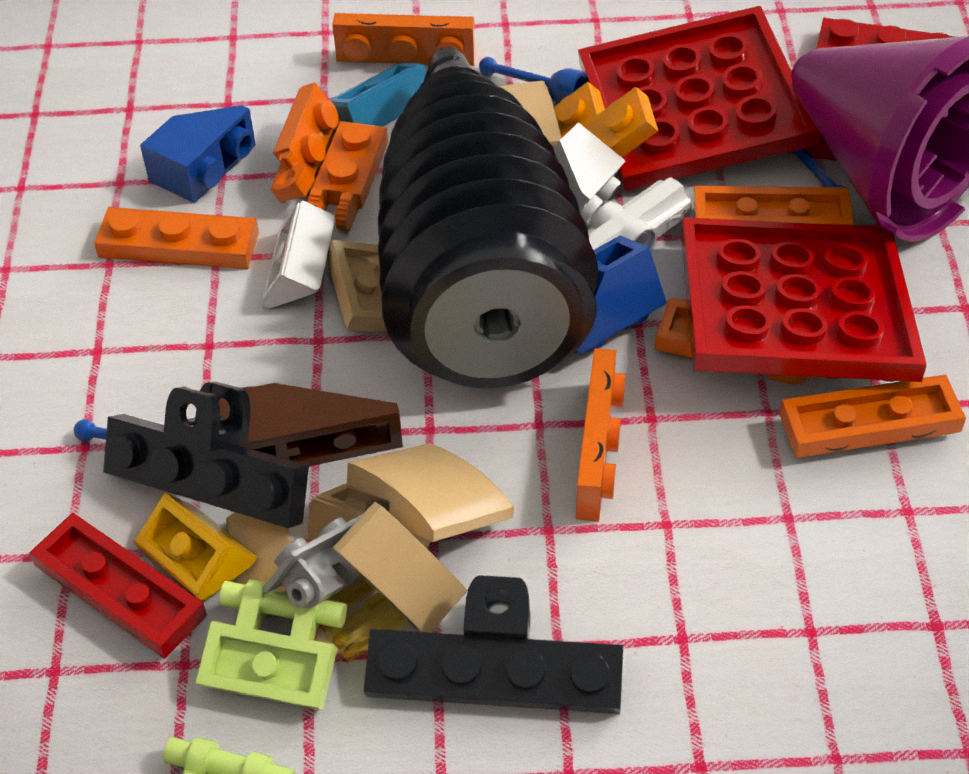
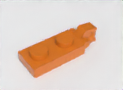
(304, 142)

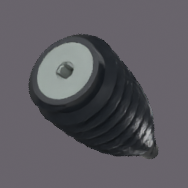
(480, 236)

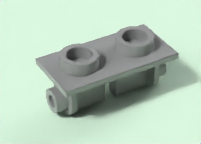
(314, 568)

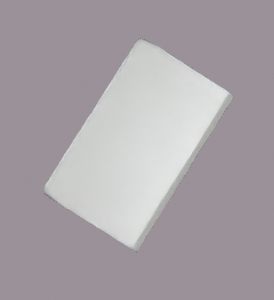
(299, 255)

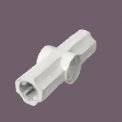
(642, 217)

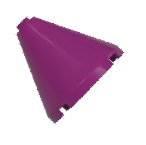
(895, 126)

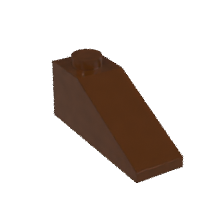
(317, 424)

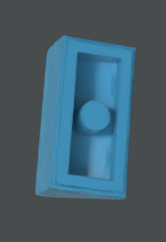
(381, 96)

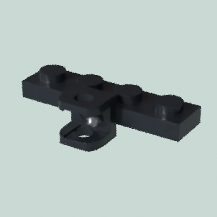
(203, 457)
(495, 660)

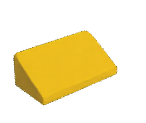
(192, 547)

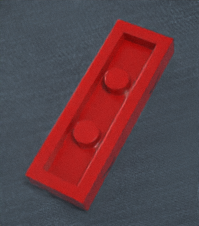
(118, 585)

